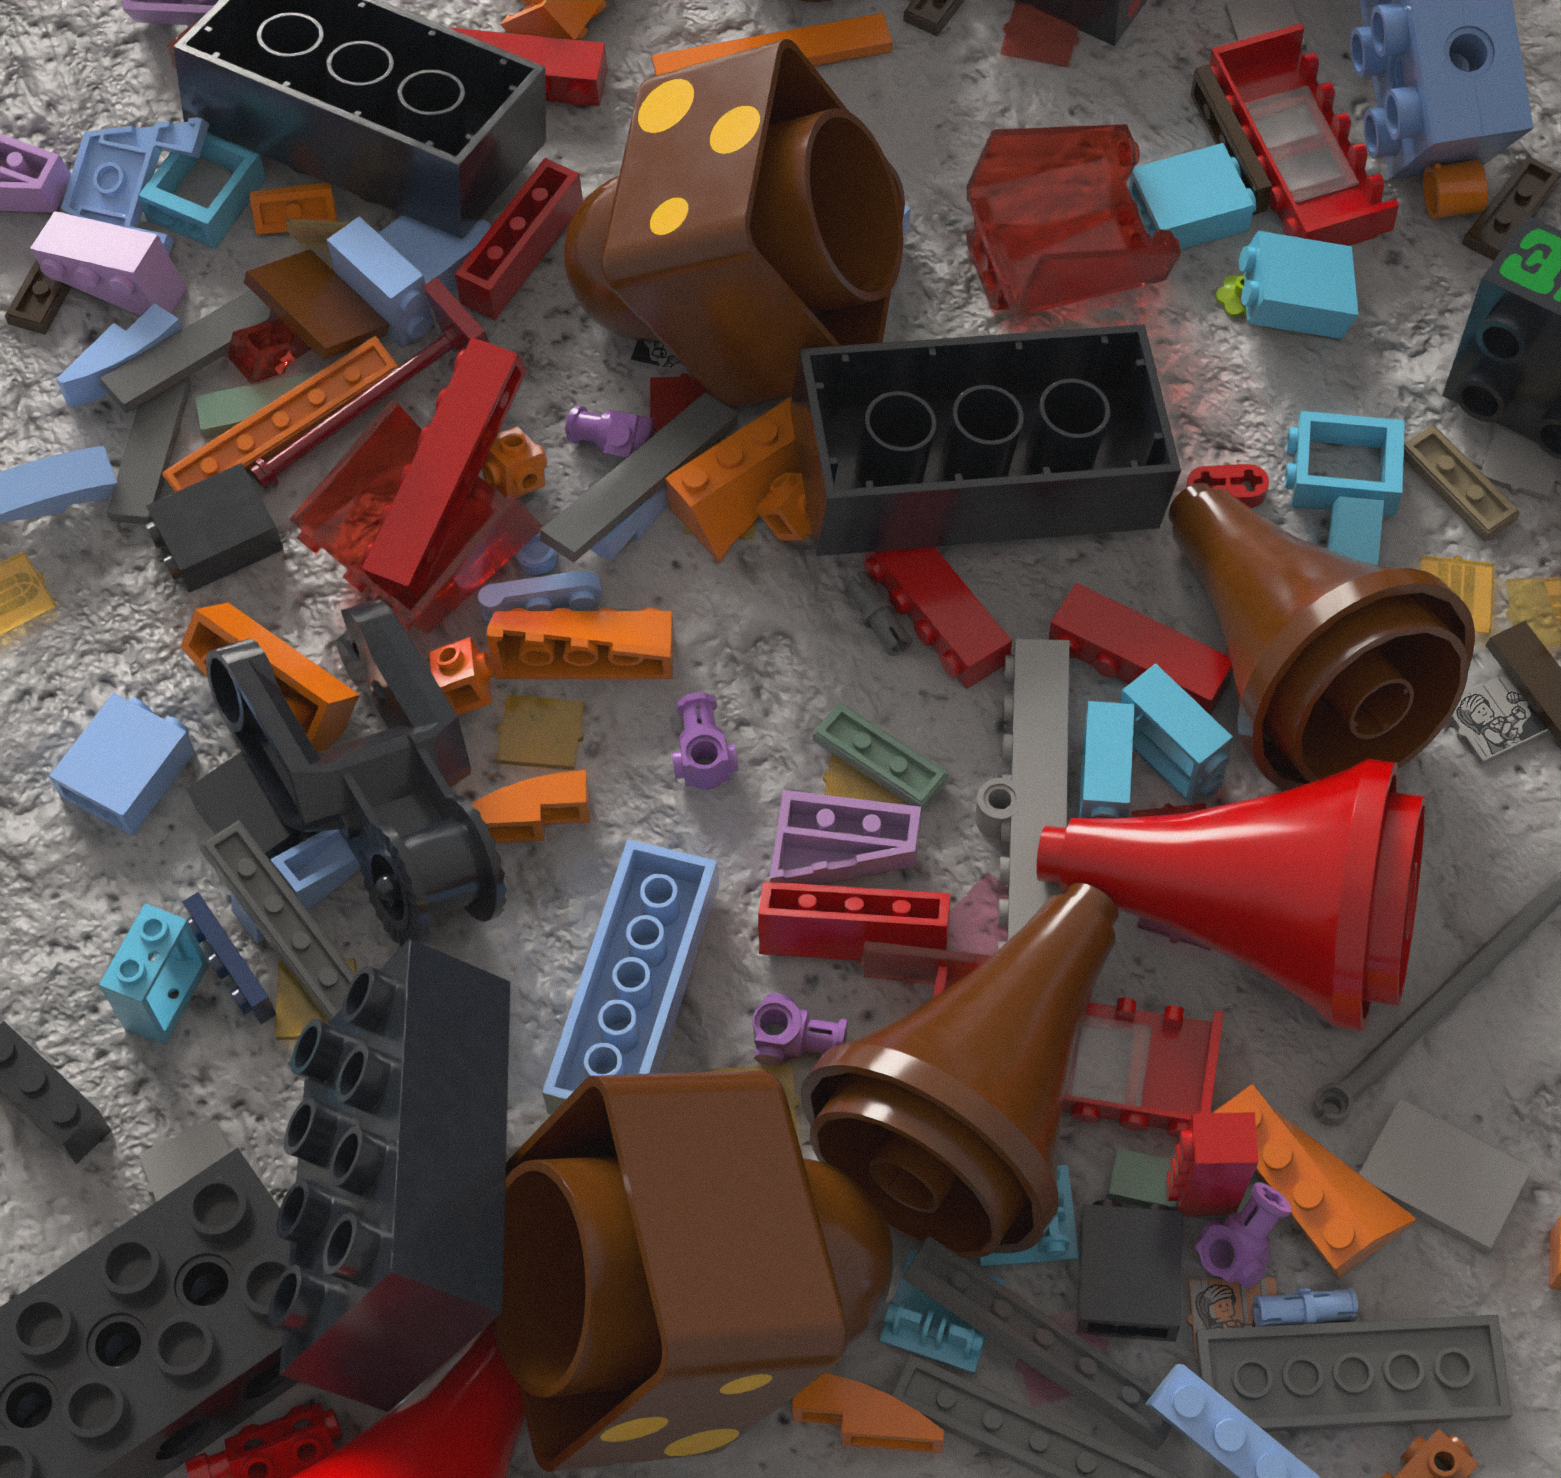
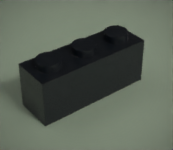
(48, 1098)

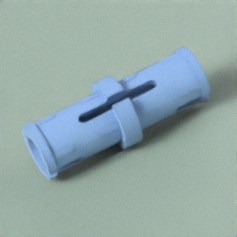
(1305, 1307)

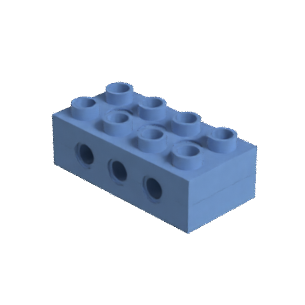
(1441, 80)

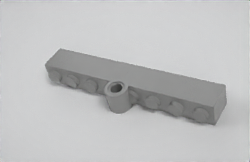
(1038, 778)

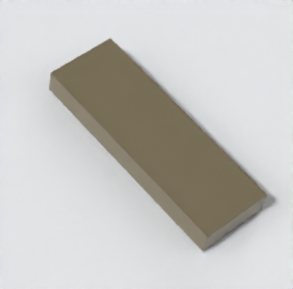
(1460, 483)

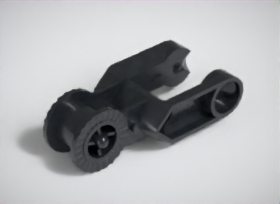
(383, 792)

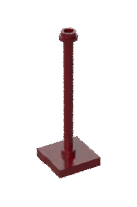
(456, 329)

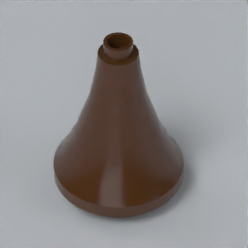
(1323, 647)
(965, 1096)

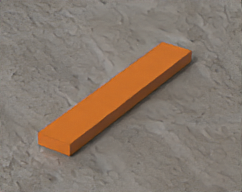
(819, 43)
(286, 417)

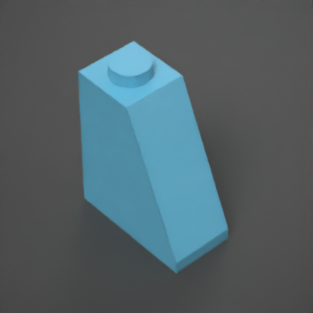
(1356, 528)

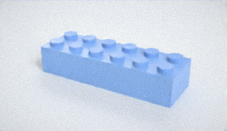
(635, 968)

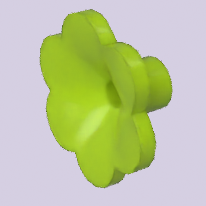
(1230, 296)

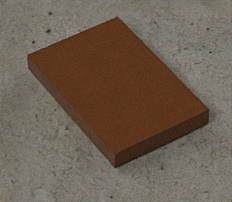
(316, 303)

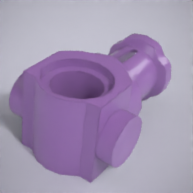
(613, 431)
(701, 742)
(800, 1033)
(1246, 1234)

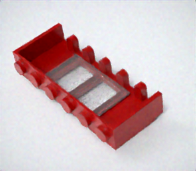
(1300, 141)
(1138, 1065)

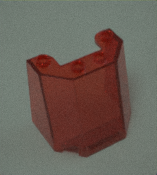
(1060, 218)
(348, 510)

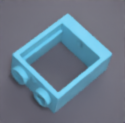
(191, 219)
(1321, 491)
(1177, 735)
(1106, 760)
(142, 988)

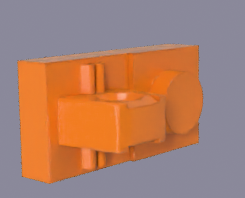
(302, 202)

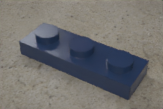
(228, 961)

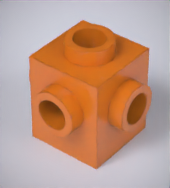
(515, 464)
(786, 508)
(463, 675)

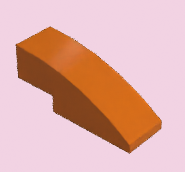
(525, 807)
(866, 1416)

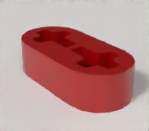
(1231, 479)

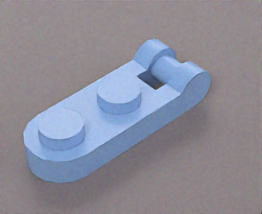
(567, 590)

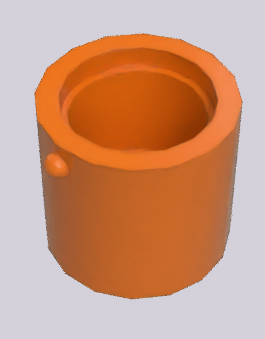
(1455, 189)

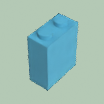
(1193, 196)
(1299, 284)

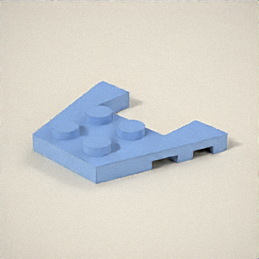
(119, 163)

